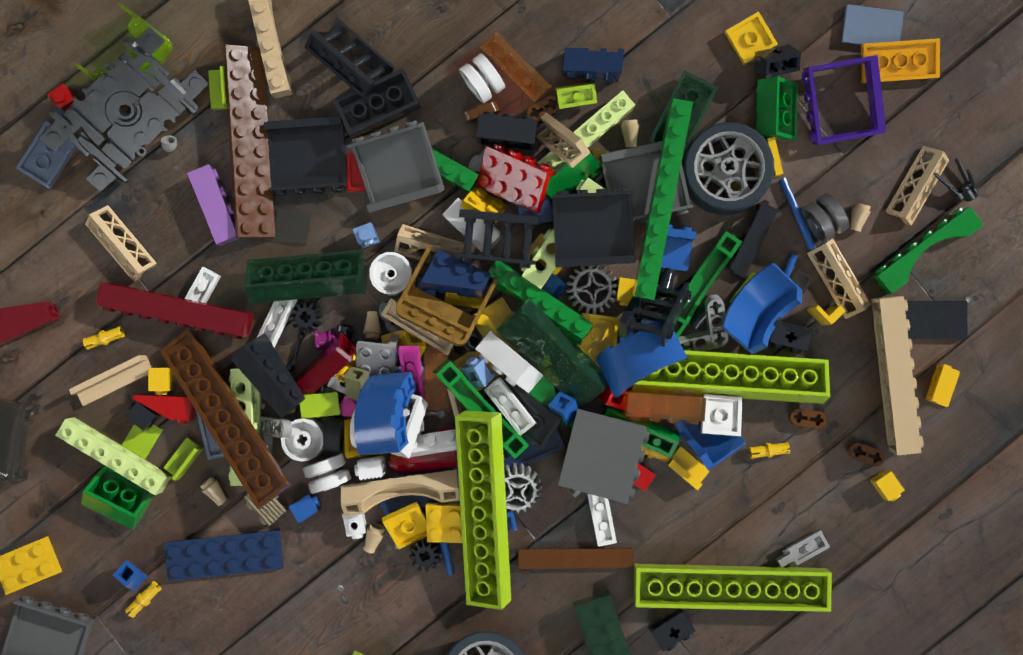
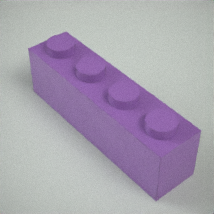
(214, 203)

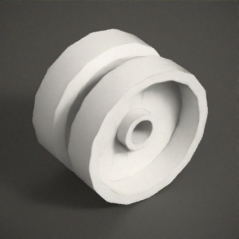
(482, 78)
(382, 267)
(296, 447)
(327, 474)

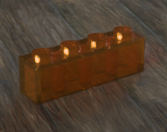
(516, 67)
(435, 390)
(664, 406)

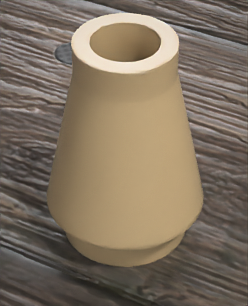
(630, 132)
(859, 216)
(372, 326)
(214, 491)
(374, 535)

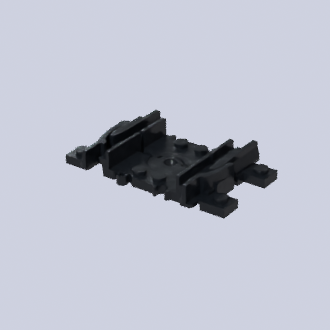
(103, 107)

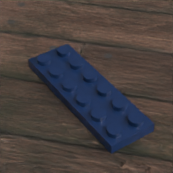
(224, 555)

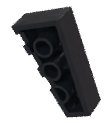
(269, 375)

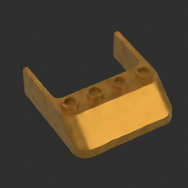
(434, 314)

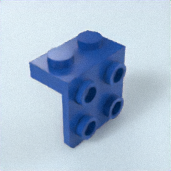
(678, 248)

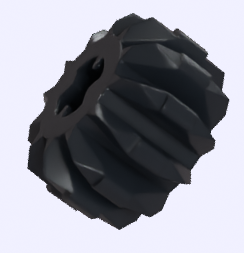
(310, 311)
(429, 560)

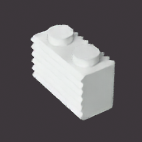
(371, 467)

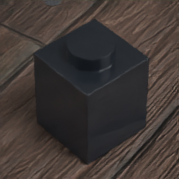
(142, 416)

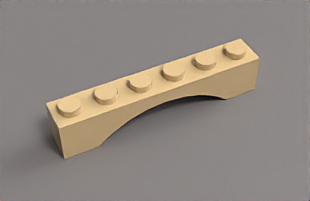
(270, 49)
(362, 496)

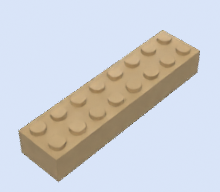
(896, 375)

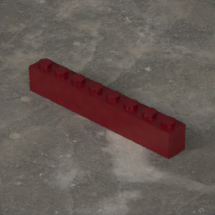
(174, 309)

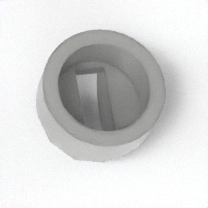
(169, 143)

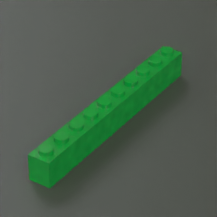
(662, 199)

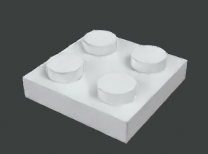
(722, 415)

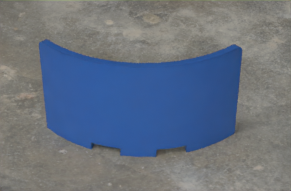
(759, 305)
(637, 358)
(379, 413)
(707, 447)

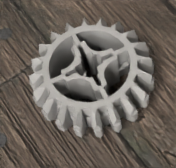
(608, 287)
(517, 499)

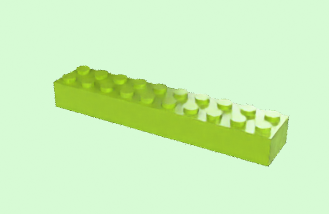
(742, 376)
(483, 508)
(732, 587)

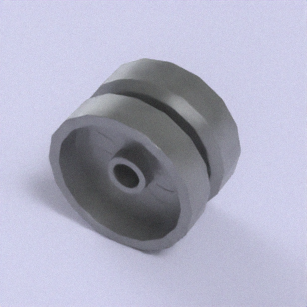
(825, 217)

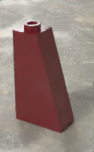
(25, 319)
(326, 364)
(424, 462)

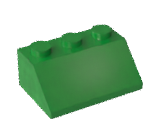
(777, 108)
(569, 178)
(116, 498)

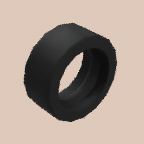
(333, 435)

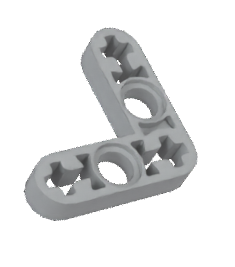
(709, 335)
(274, 427)

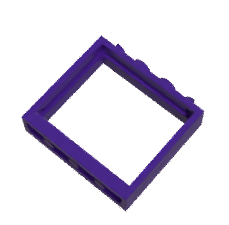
(874, 98)

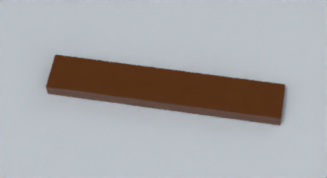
(575, 558)

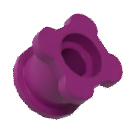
(323, 339)

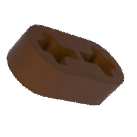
(541, 105)
(473, 114)
(808, 413)
(867, 450)

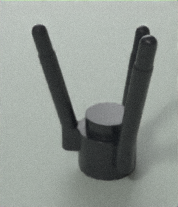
(968, 190)

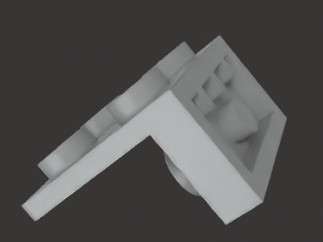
(378, 357)

